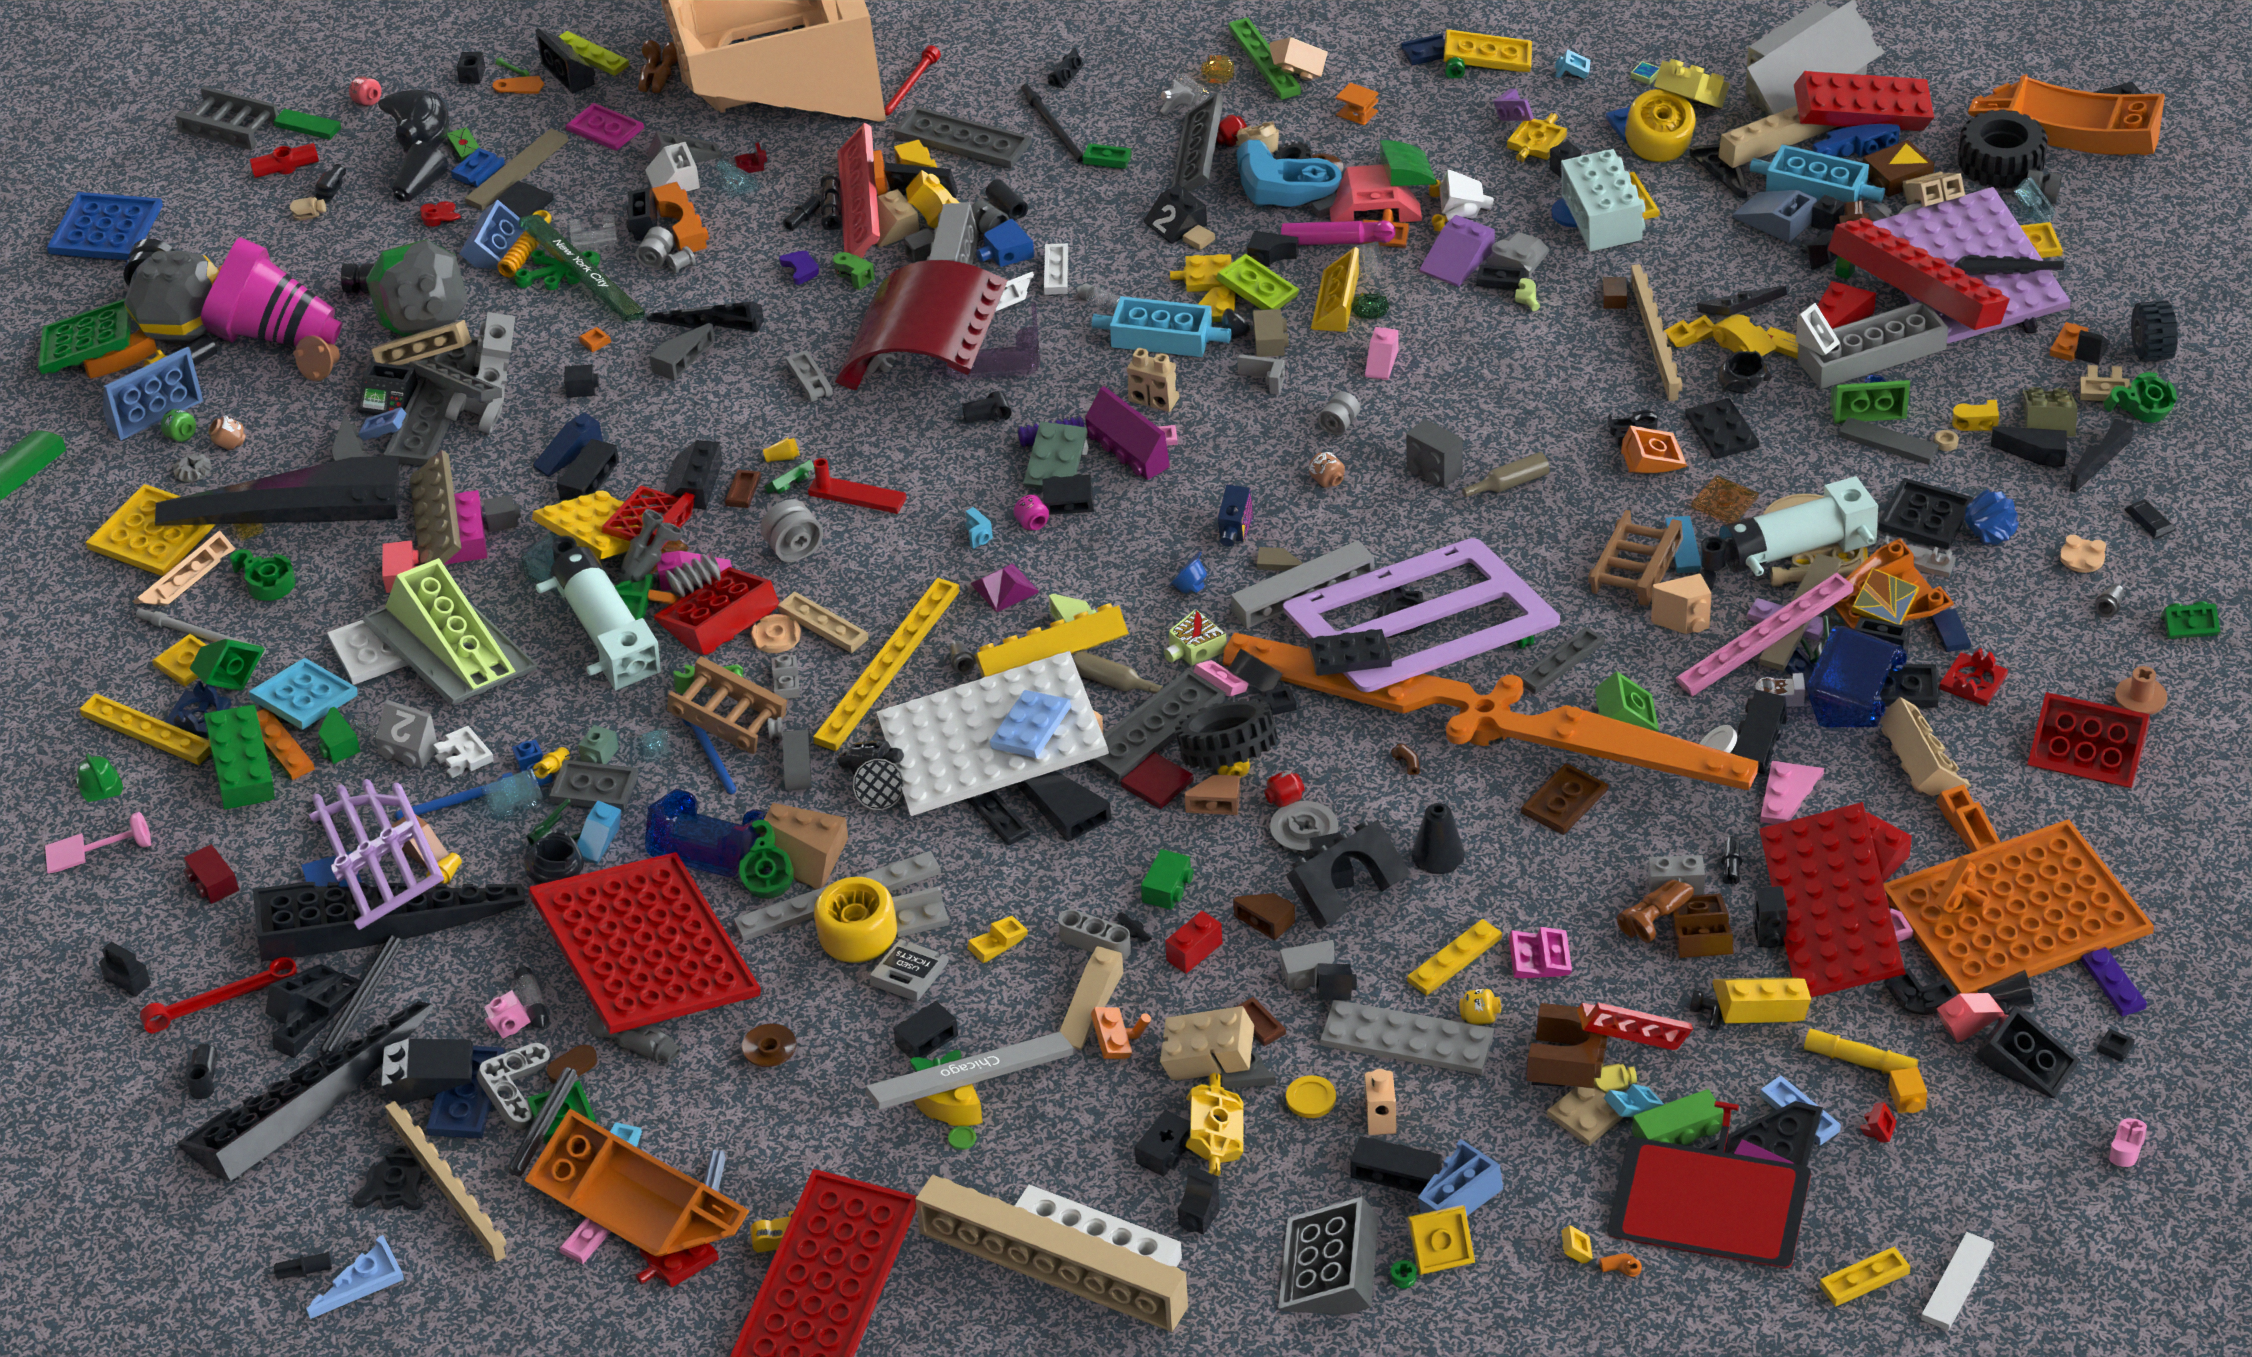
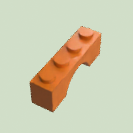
(674, 203)

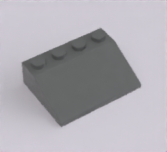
(1330, 1259)

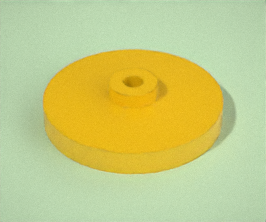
(1311, 1096)

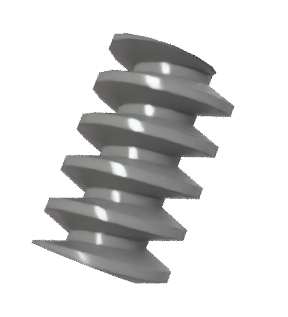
(694, 574)

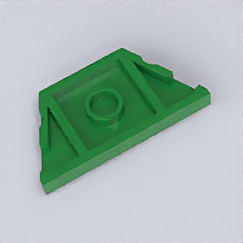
(636, 595)

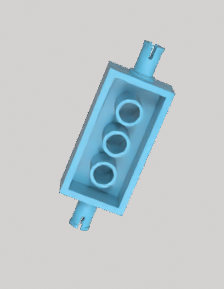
(1817, 175)
(1161, 326)

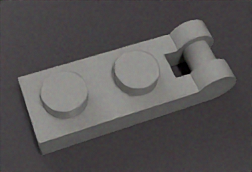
(809, 375)

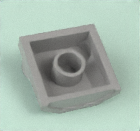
(1518, 252)

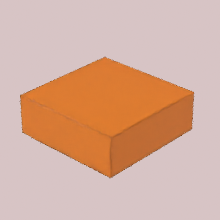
(594, 339)
(662, 597)

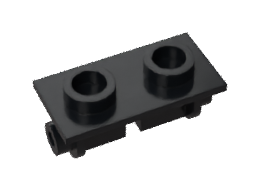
(1066, 69)

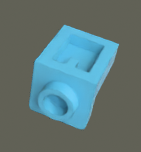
(1573, 63)
(978, 527)

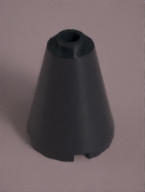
(419, 171)
(1438, 841)

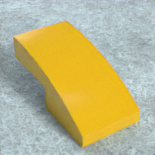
(1686, 334)
(1001, 937)

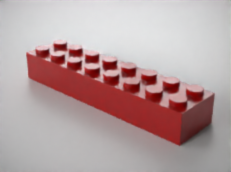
(1919, 274)

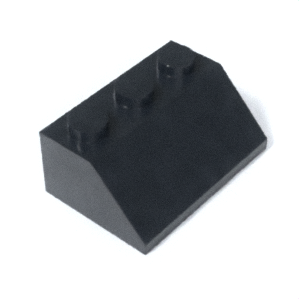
(564, 62)
(696, 472)

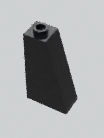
(1066, 804)

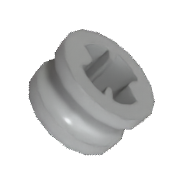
(775, 728)

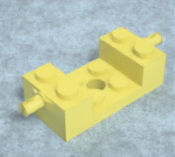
(1692, 83)

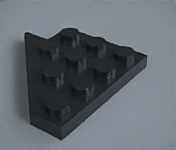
(1785, 1132)

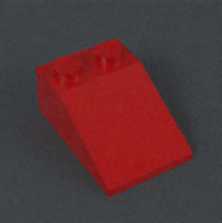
(1890, 845)

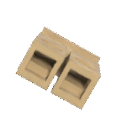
(1933, 188)
(1153, 379)

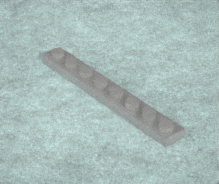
(802, 907)

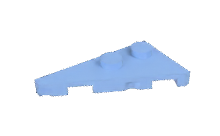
(367, 1275)

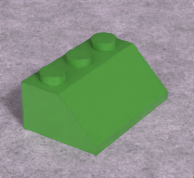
(1870, 401)

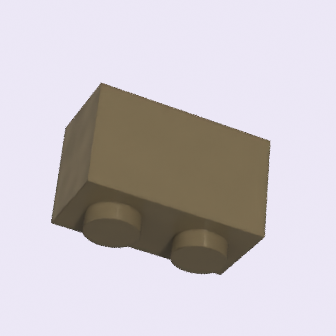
(1269, 333)

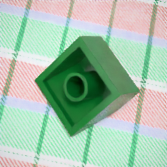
(226, 663)

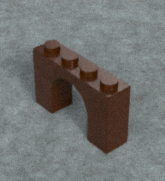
(1565, 1065)

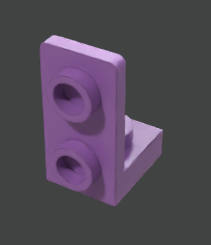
(1512, 108)

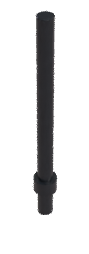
(1035, 100)

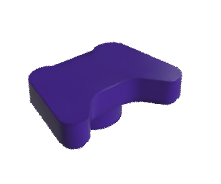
(803, 265)

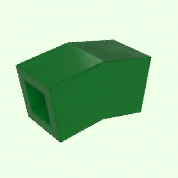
(1844, 268)

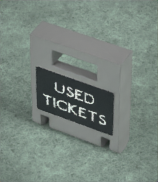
(911, 963)

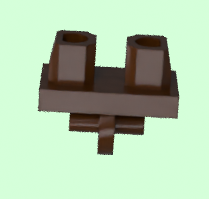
(1853, 212)

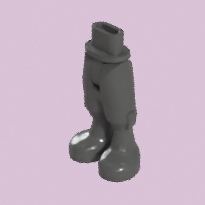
(641, 557)
(643, 1040)

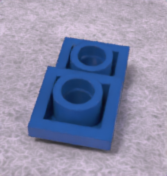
(527, 755)

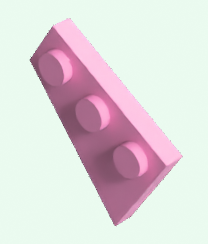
(1787, 789)

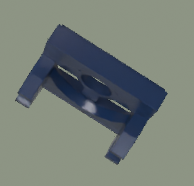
(207, 696)

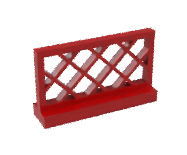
(676, 514)

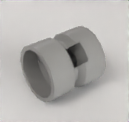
(655, 247)
(1339, 413)

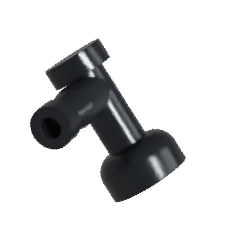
(1698, 1002)

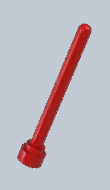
(929, 56)

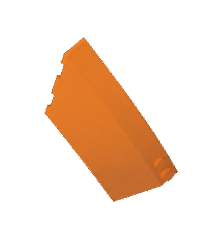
(2082, 118)
(631, 1190)

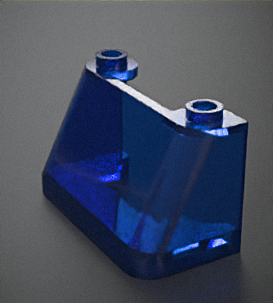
(1850, 678)
(696, 838)

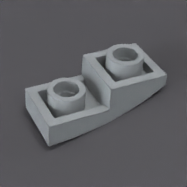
(785, 676)

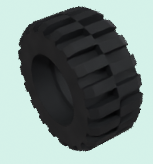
(2001, 148)

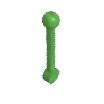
(499, 61)

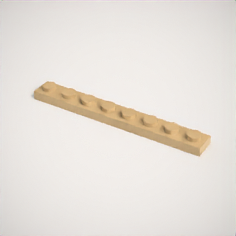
(1654, 329)
(442, 1176)

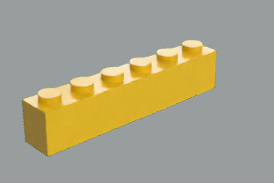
(1077, 635)

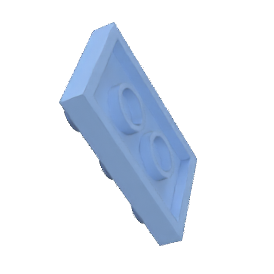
(1030, 723)

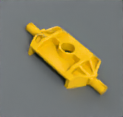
(1208, 1136)

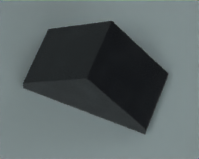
(2091, 347)

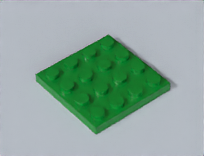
(84, 337)

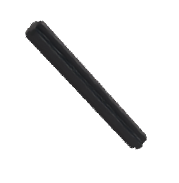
(542, 1122)

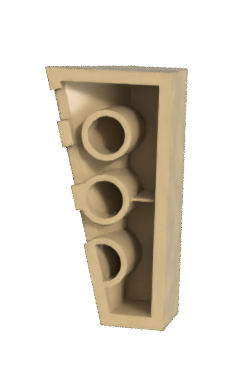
(1919, 749)

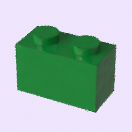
(1167, 879)

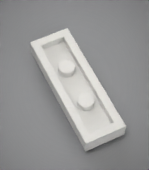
(1056, 269)

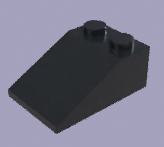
(2027, 1053)
(425, 1067)

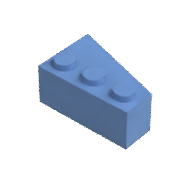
(1465, 1180)

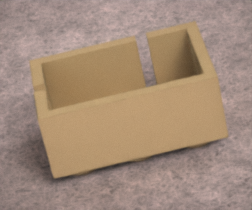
(1195, 1036)

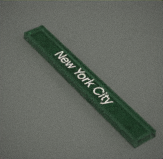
(581, 267)

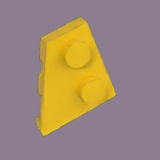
(1219, 299)

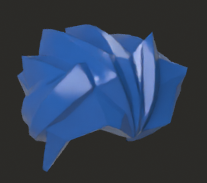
(1992, 517)

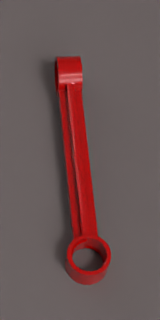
(214, 996)

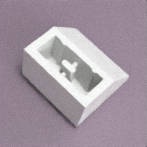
(674, 165)

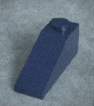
(568, 444)

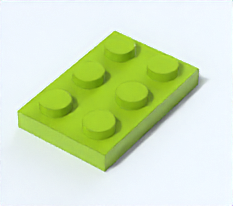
(1257, 283)

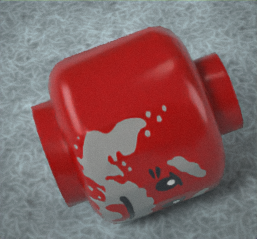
(1284, 788)

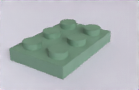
(1055, 452)

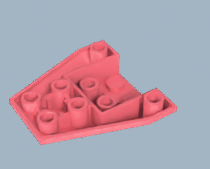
(1369, 189)

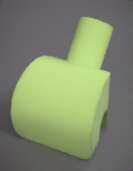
(1527, 294)

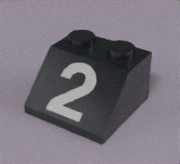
(1176, 214)

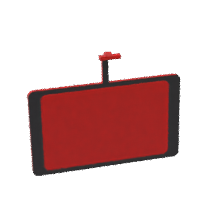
(1710, 1200)

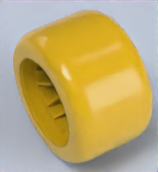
(1660, 125)
(855, 919)

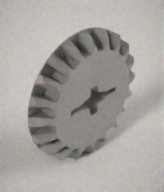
(1288, 819)

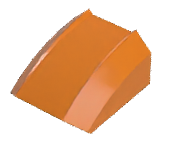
(1651, 451)

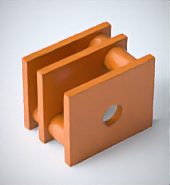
(1359, 101)

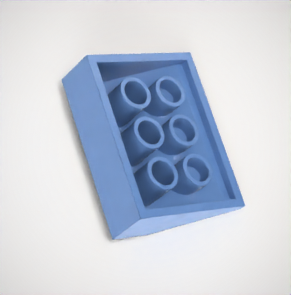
(150, 392)

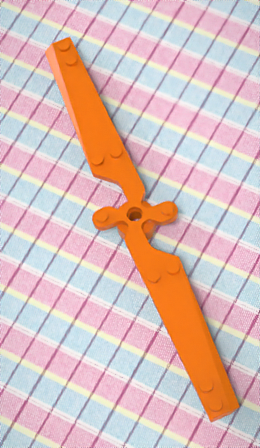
(1490, 717)

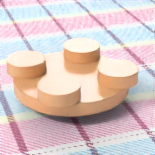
(2083, 554)

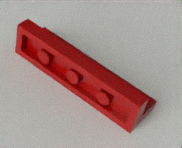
(1633, 1025)

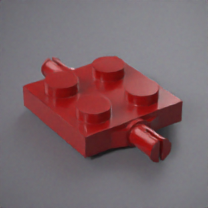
(678, 1265)

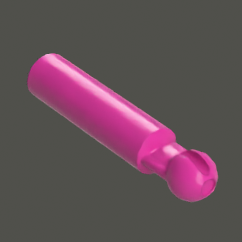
(1339, 232)

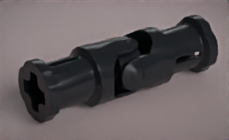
(830, 202)

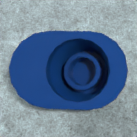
(1191, 576)

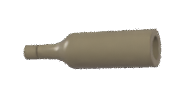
(1511, 475)
(1111, 673)

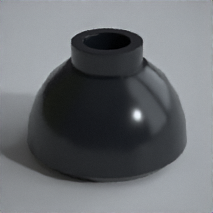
(1237, 324)

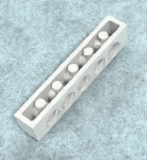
(1101, 1225)

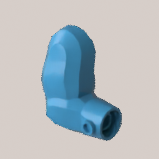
(1284, 180)

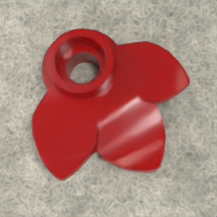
(434, 214)

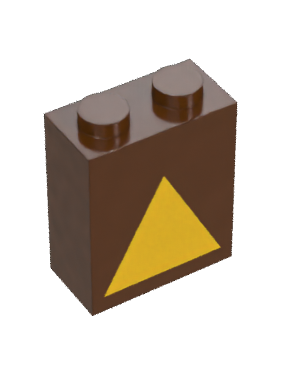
(1897, 164)

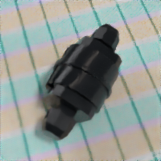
(866, 751)

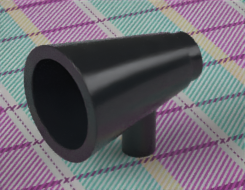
(2011, 991)

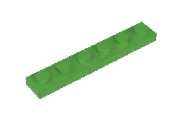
(1260, 54)

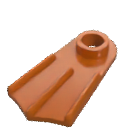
(519, 85)

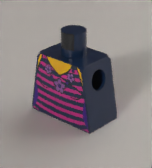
(1232, 524)

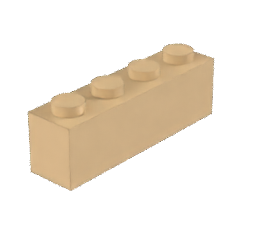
(423, 344)

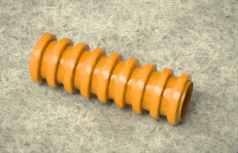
(517, 255)

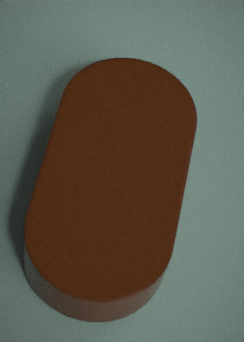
(580, 1058)

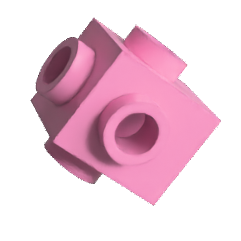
(506, 1015)

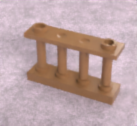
(1653, 570)
(732, 685)

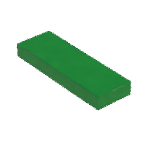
(307, 124)

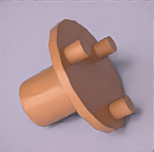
(315, 357)
(2141, 692)

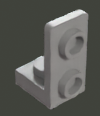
(1263, 367)

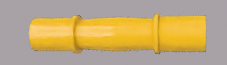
(1856, 1052)

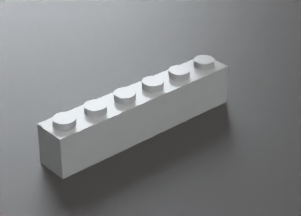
(1267, 597)

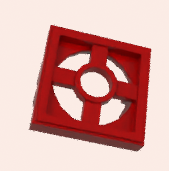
(1969, 690)

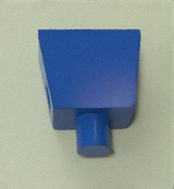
(1006, 244)

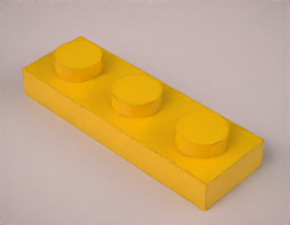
(1864, 1276)

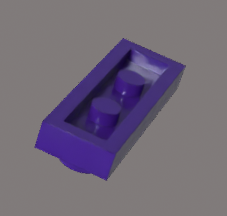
(2113, 982)

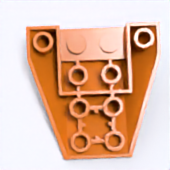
(1897, 561)

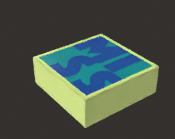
(1645, 73)

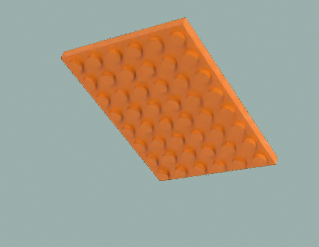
(2043, 909)

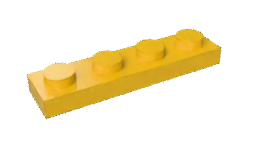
(1454, 957)

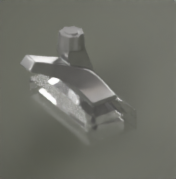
(1183, 91)

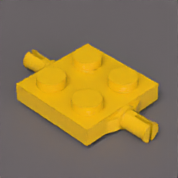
(1536, 138)
(1202, 271)

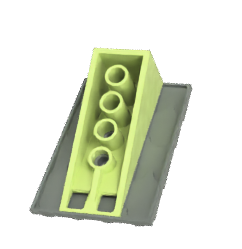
(445, 635)

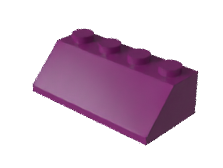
(1127, 434)

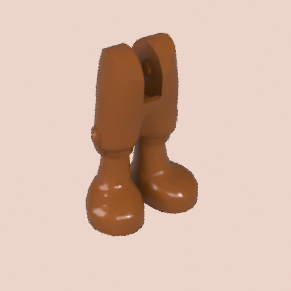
(649, 72)
(1661, 902)

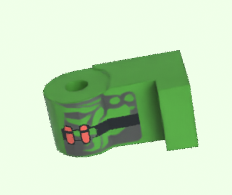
(854, 269)

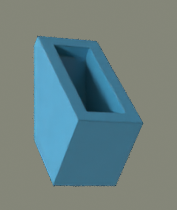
(599, 831)

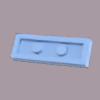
(1781, 1093)

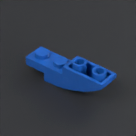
(1858, 139)

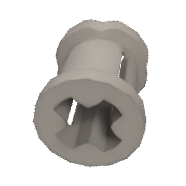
(680, 259)

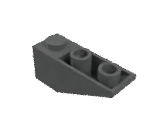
(346, 443)

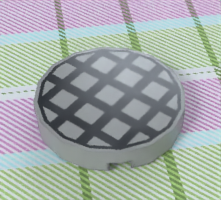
(878, 784)

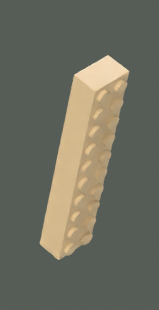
(1052, 1252)

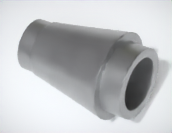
(2109, 601)
(961, 657)

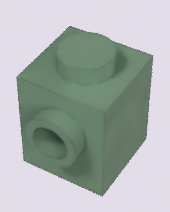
(598, 745)

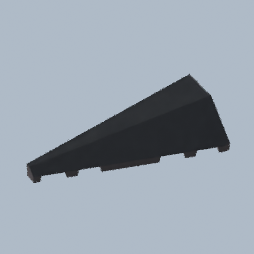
(740, 316)

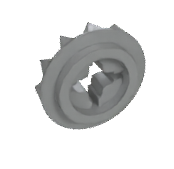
(187, 474)

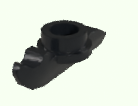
(1135, 927)

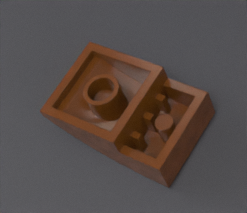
(1702, 927)

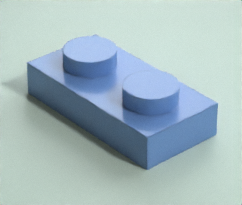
(382, 424)

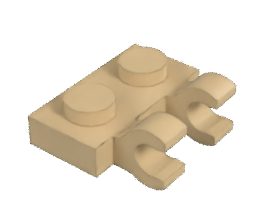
(2097, 388)

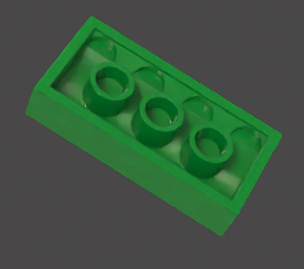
(1405, 164)
(28, 458)

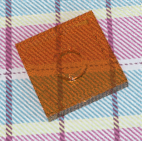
(1724, 499)

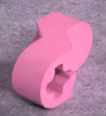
(2127, 1142)

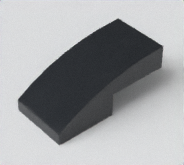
(1255, 671)

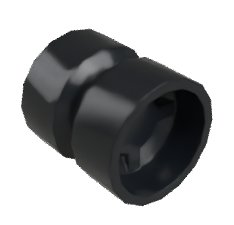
(354, 277)

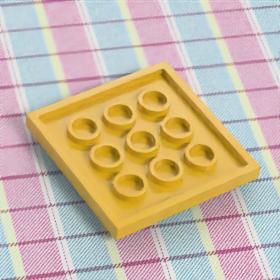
(583, 521)
(135, 539)

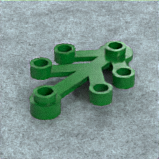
(524, 278)

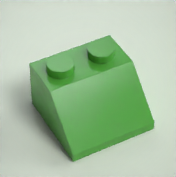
(1626, 702)

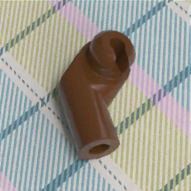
(1411, 758)

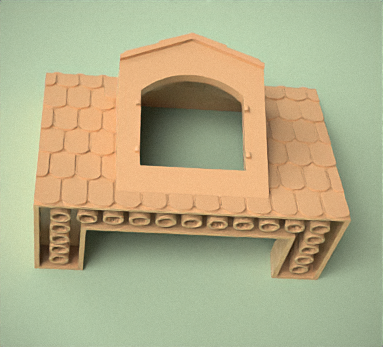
(814, 68)

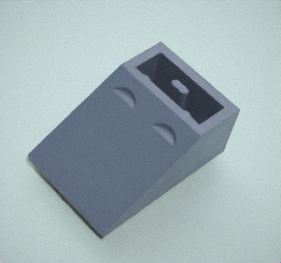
(1778, 213)

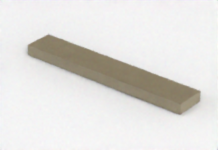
(516, 169)
(1780, 652)

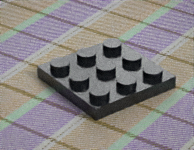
(1925, 513)

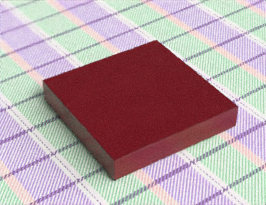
(1157, 780)

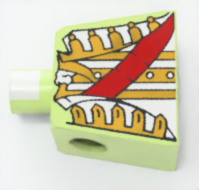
(1195, 640)

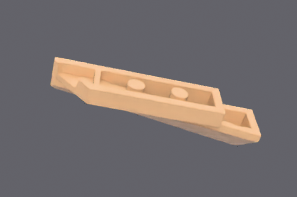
(187, 571)

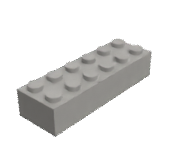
(1877, 344)

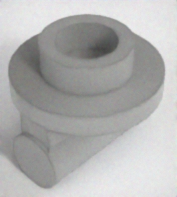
(1879, 212)

